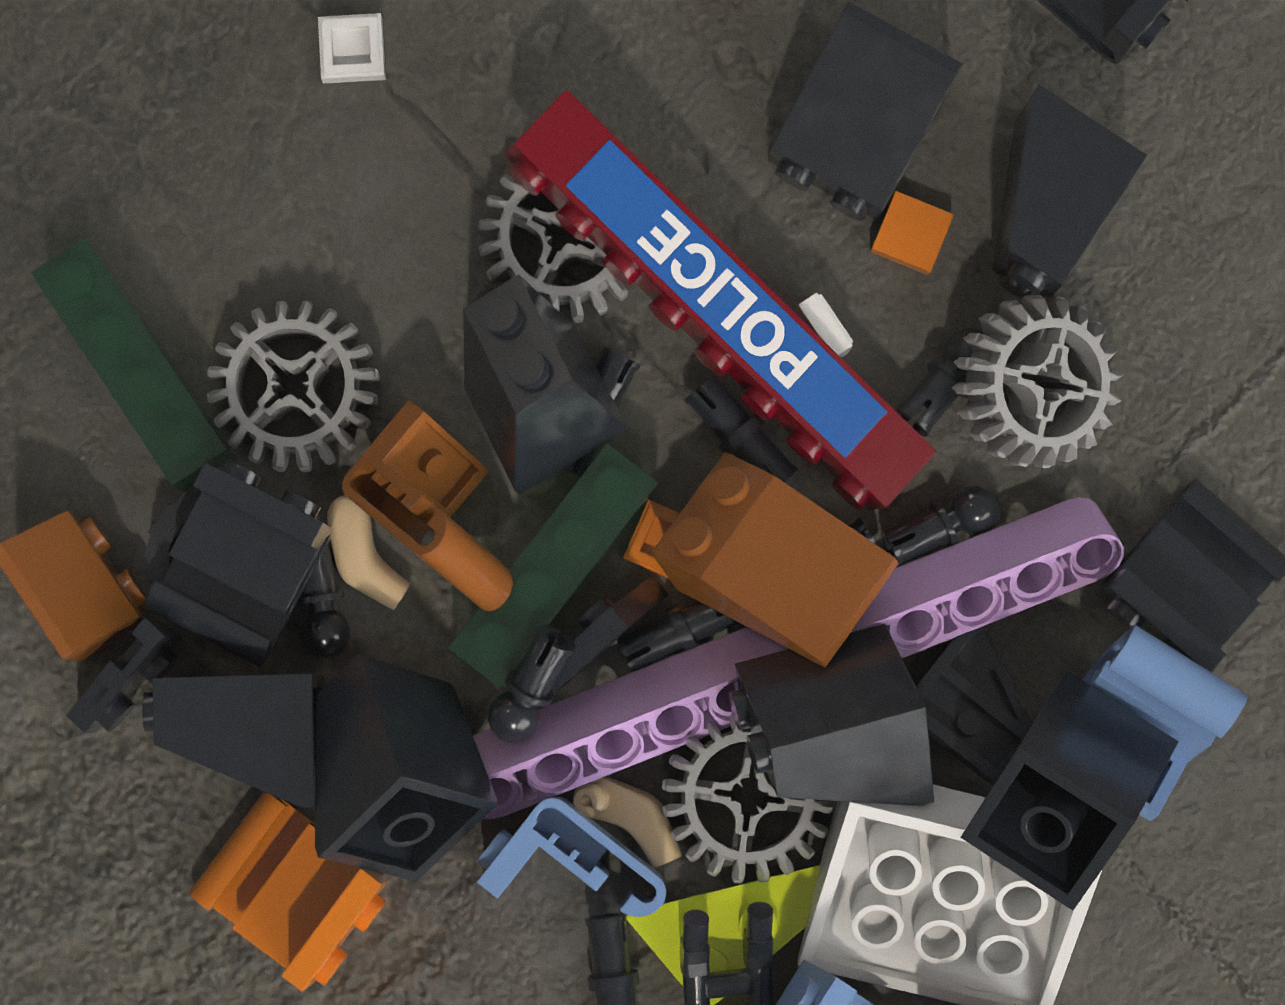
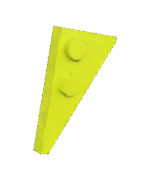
(727, 913)

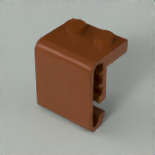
(412, 487)

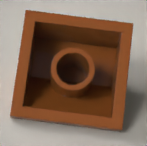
(73, 585)

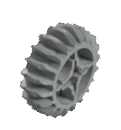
(537, 223)
(1056, 336)
(271, 407)
(740, 852)

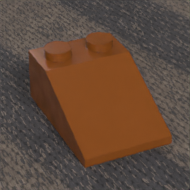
(772, 560)

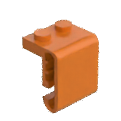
(286, 895)

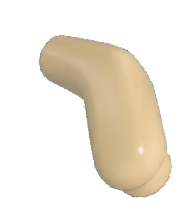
(357, 555)
(633, 811)

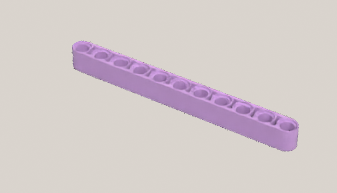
(678, 696)

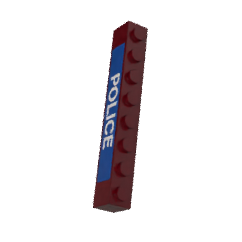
(718, 303)

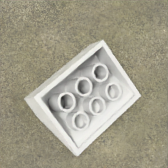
(931, 913)

